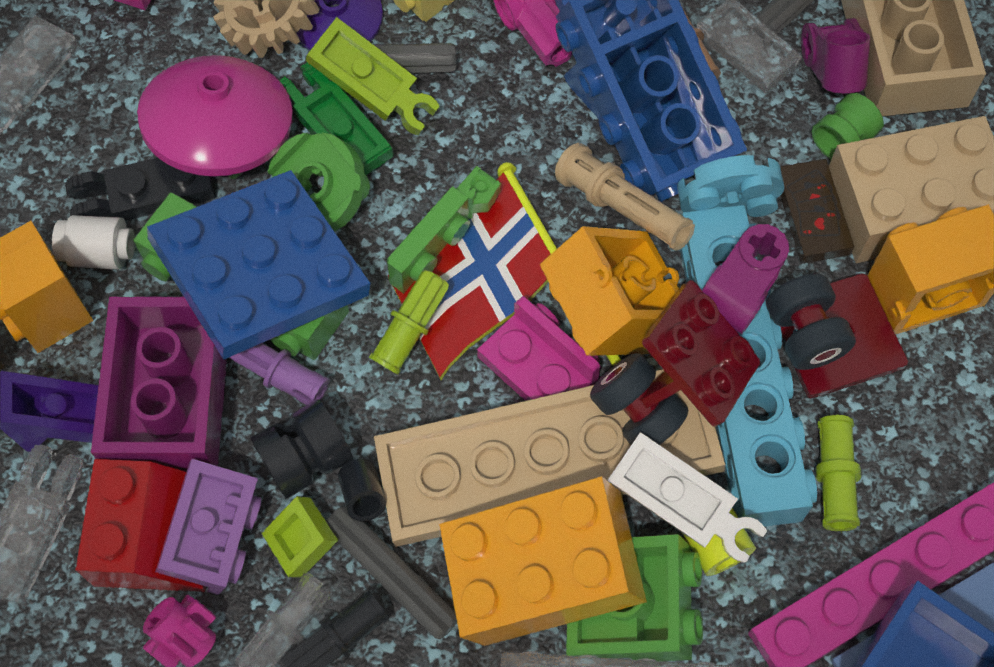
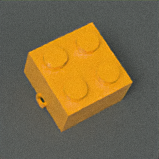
(936, 268)
(610, 288)

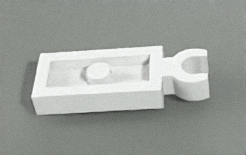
(681, 496)

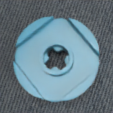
(733, 183)

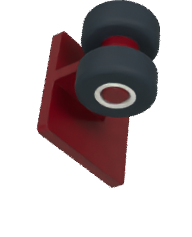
(835, 332)
(699, 357)

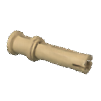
(606, 186)

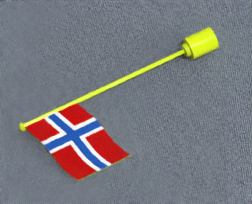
(486, 276)

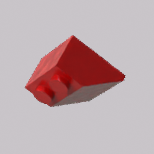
(128, 524)

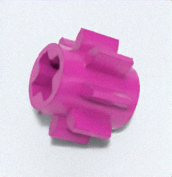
(179, 632)

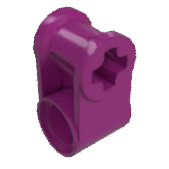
(837, 55)
(742, 281)

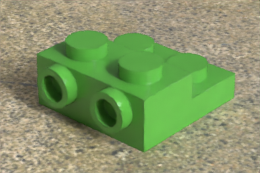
(656, 629)

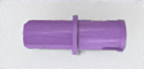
(283, 372)

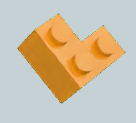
(35, 292)

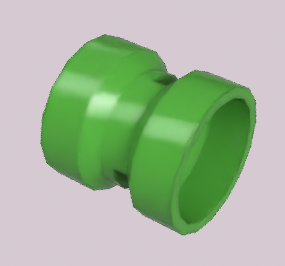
(853, 120)

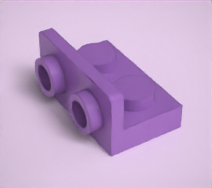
(208, 526)

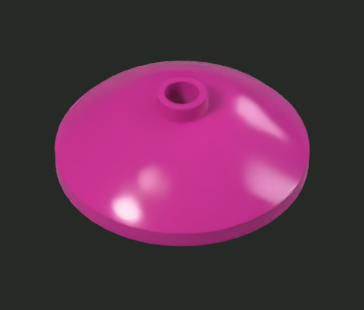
(214, 115)

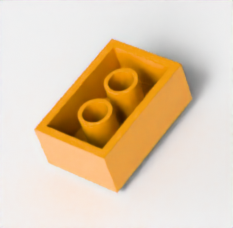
(541, 562)

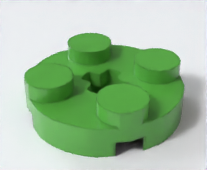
(333, 159)

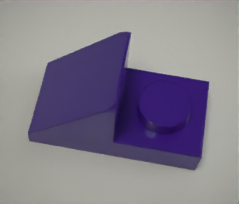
(46, 408)

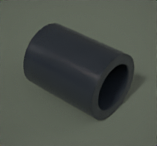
(361, 490)

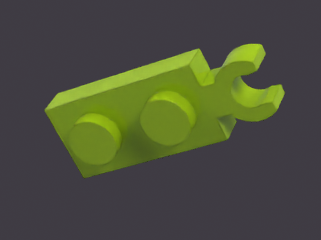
(369, 75)

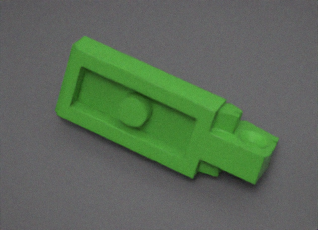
(442, 225)

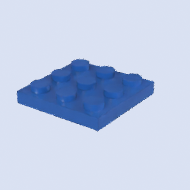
(257, 263)

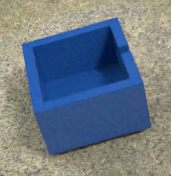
(927, 633)

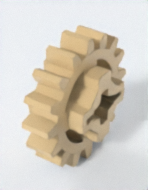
(263, 22)

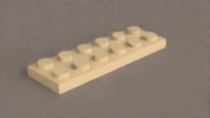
(512, 455)

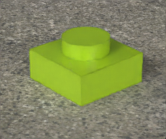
(299, 536)

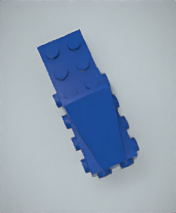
(647, 88)

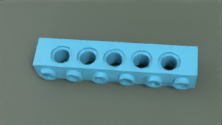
(761, 495)

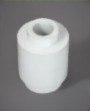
(93, 242)

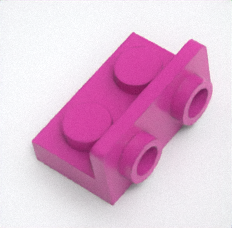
(537, 355)

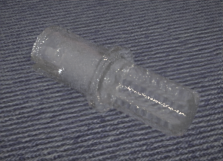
(285, 624)

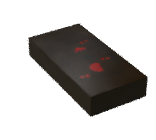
(815, 212)

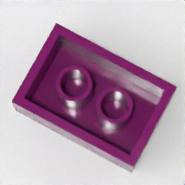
(158, 385)

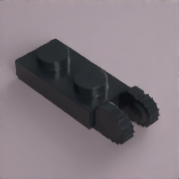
(135, 189)

